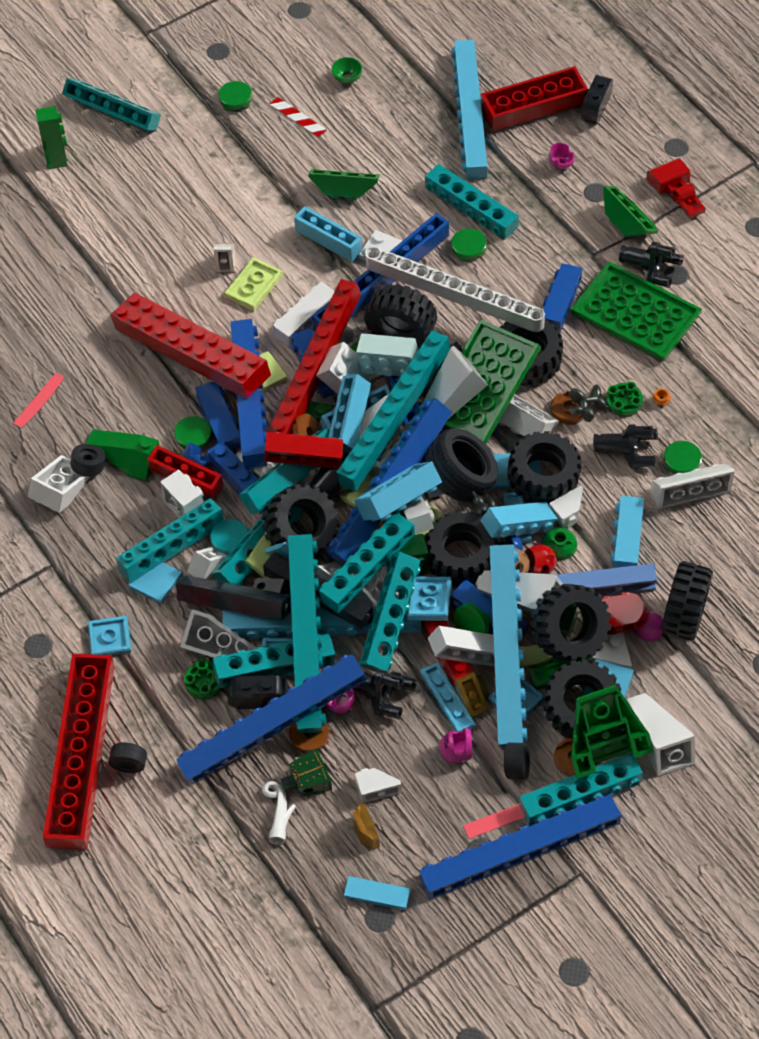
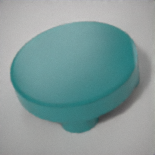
(227, 535)

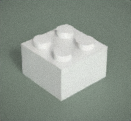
(180, 493)

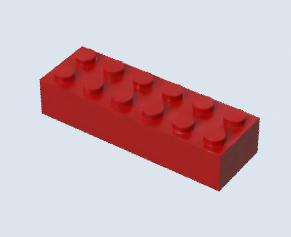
(533, 98)

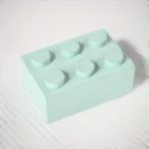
(385, 354)

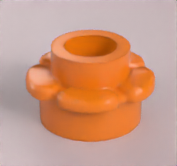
(661, 393)

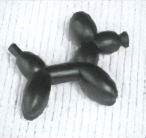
(583, 401)
(482, 506)

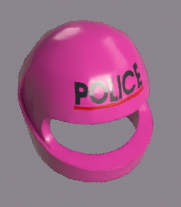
(456, 746)

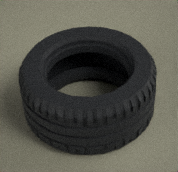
(462, 464)

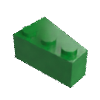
(51, 136)

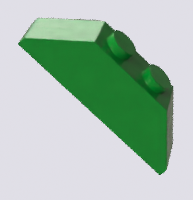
(343, 183)
(626, 214)

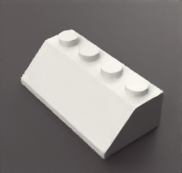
(526, 418)
(692, 485)

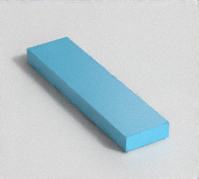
(447, 698)

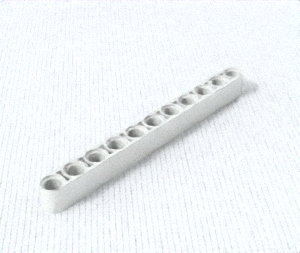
(455, 289)

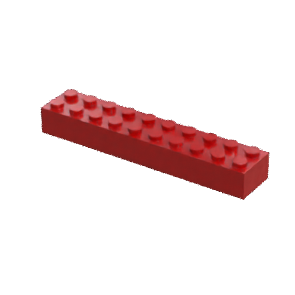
(191, 345)
(79, 752)

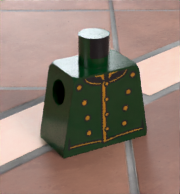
(308, 775)

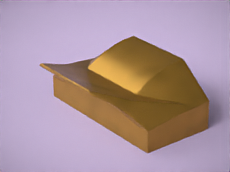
(472, 693)
(365, 828)

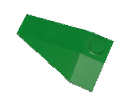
(125, 451)

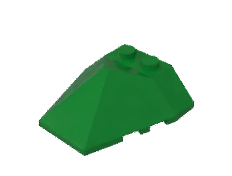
(606, 729)

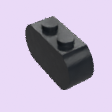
(597, 98)
(255, 691)

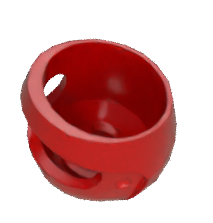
(541, 558)

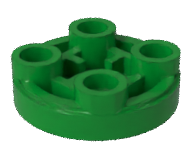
(235, 95)
(468, 244)
(624, 399)
(193, 430)
(682, 457)
(471, 618)
(201, 681)

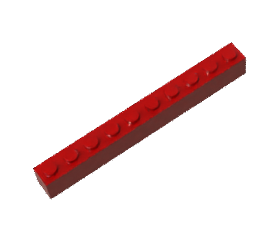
(326, 335)

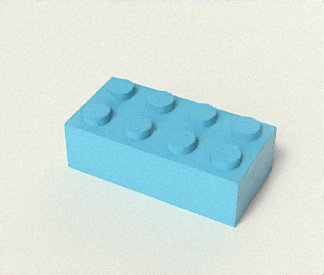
(398, 491)

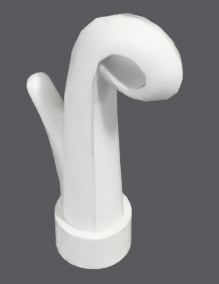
(278, 834)

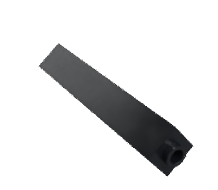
(233, 597)
(355, 612)

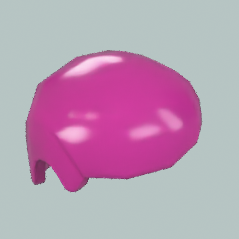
(561, 156)
(652, 628)
(342, 703)

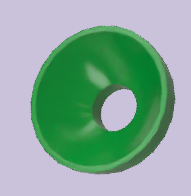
(346, 66)
(565, 549)

